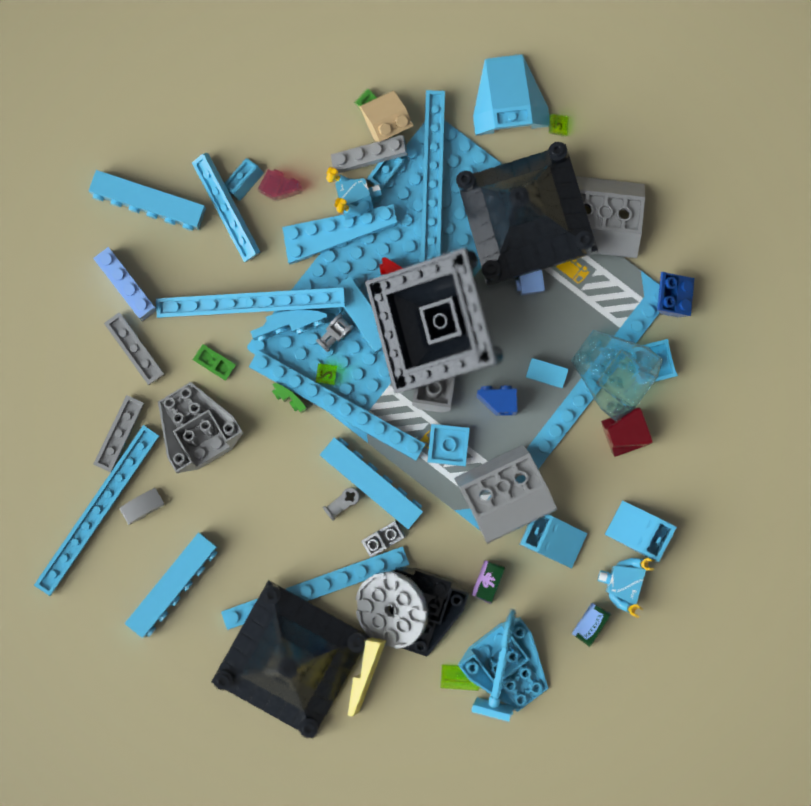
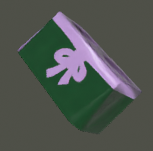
(488, 581)

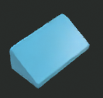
(384, 172)
(243, 179)
(547, 373)

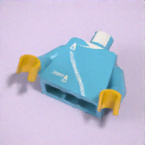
(353, 194)
(625, 583)

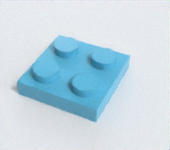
(448, 445)

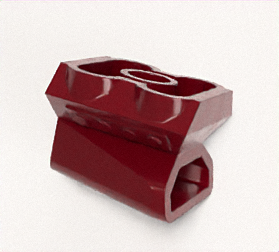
(627, 432)

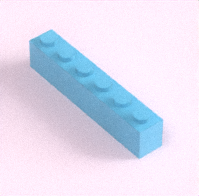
(147, 200)
(371, 483)
(171, 585)

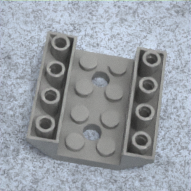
(606, 198)
(510, 502)

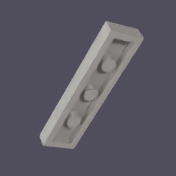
(369, 154)
(134, 348)
(119, 433)

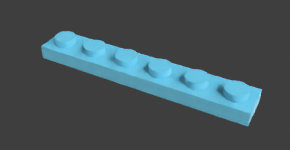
(226, 207)

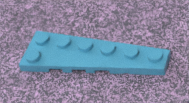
(323, 234)

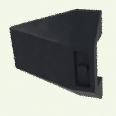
(444, 605)

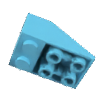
(640, 531)
(554, 539)

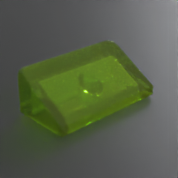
(454, 678)

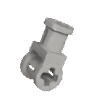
(335, 331)
(341, 503)

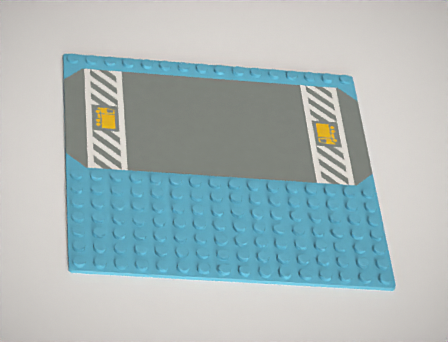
(547, 326)

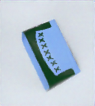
(591, 624)

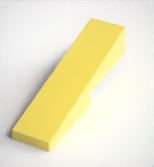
(361, 682)

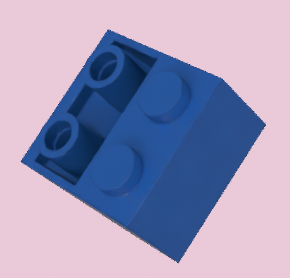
(675, 295)
(499, 401)

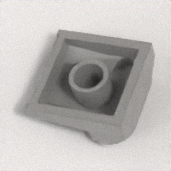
(435, 396)

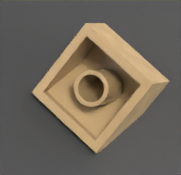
(386, 116)

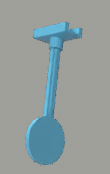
(493, 707)

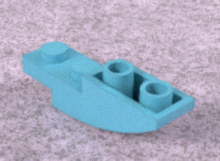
(295, 319)

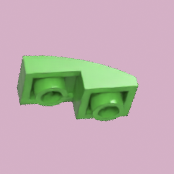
(284, 393)

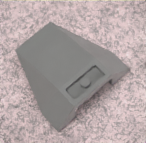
(195, 428)

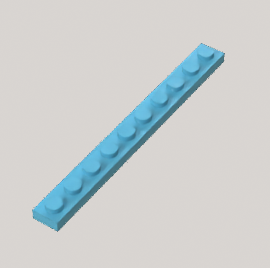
(432, 175)
(251, 302)
(337, 405)
(96, 510)
(327, 583)

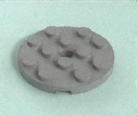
(409, 614)

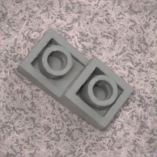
(141, 506)
(383, 538)

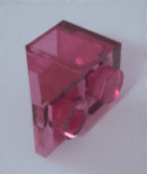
(279, 187)

